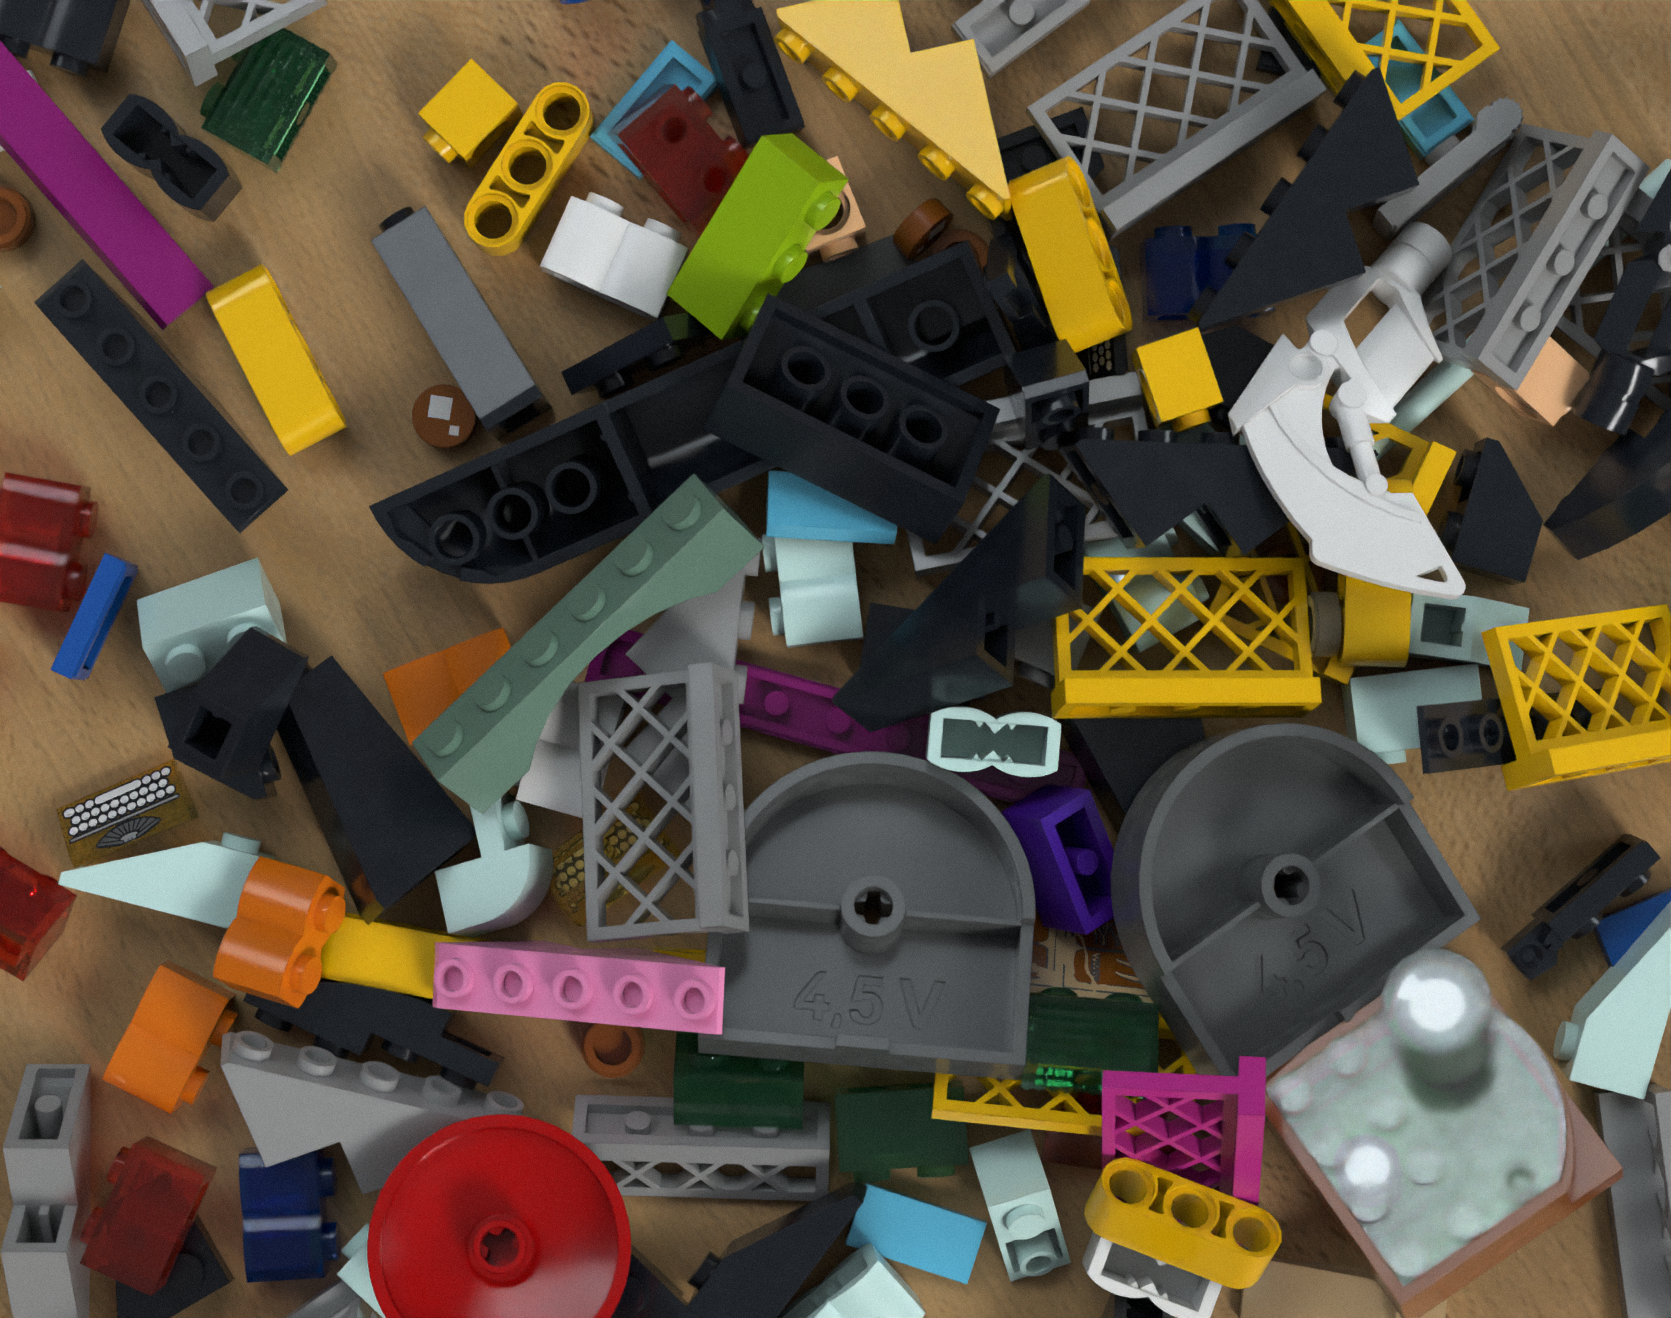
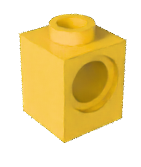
(468, 115)
(1177, 380)

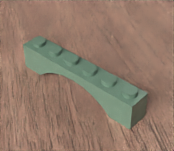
(672, 556)

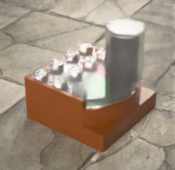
(1435, 1132)

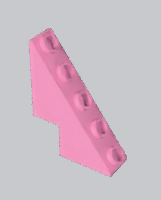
(580, 984)

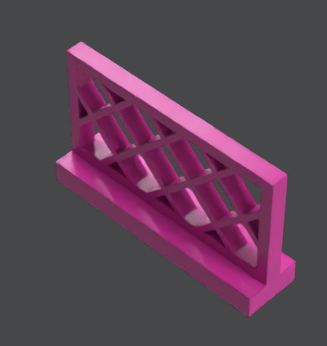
(1233, 1120)

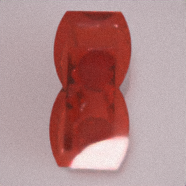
(42, 541)

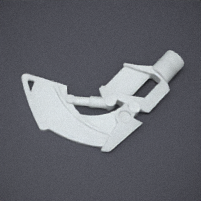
(1348, 520)

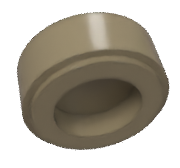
(1324, 623)

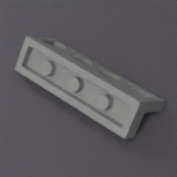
(642, 1133)
(1640, 1202)

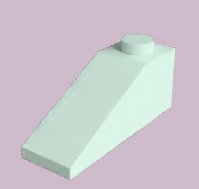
(186, 881)
(1622, 1018)

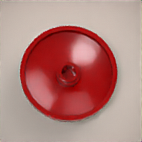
(499, 1226)

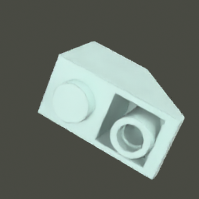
(1453, 628)
(1020, 1205)

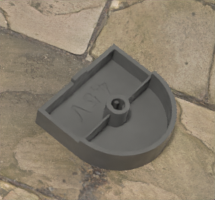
(1200, 906)
(924, 987)

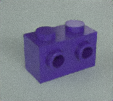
(1066, 856)

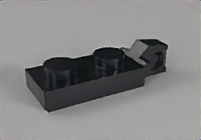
(748, 70)
(1578, 904)

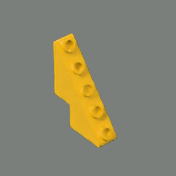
(923, 96)

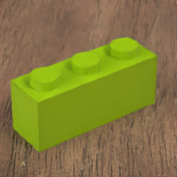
(758, 234)

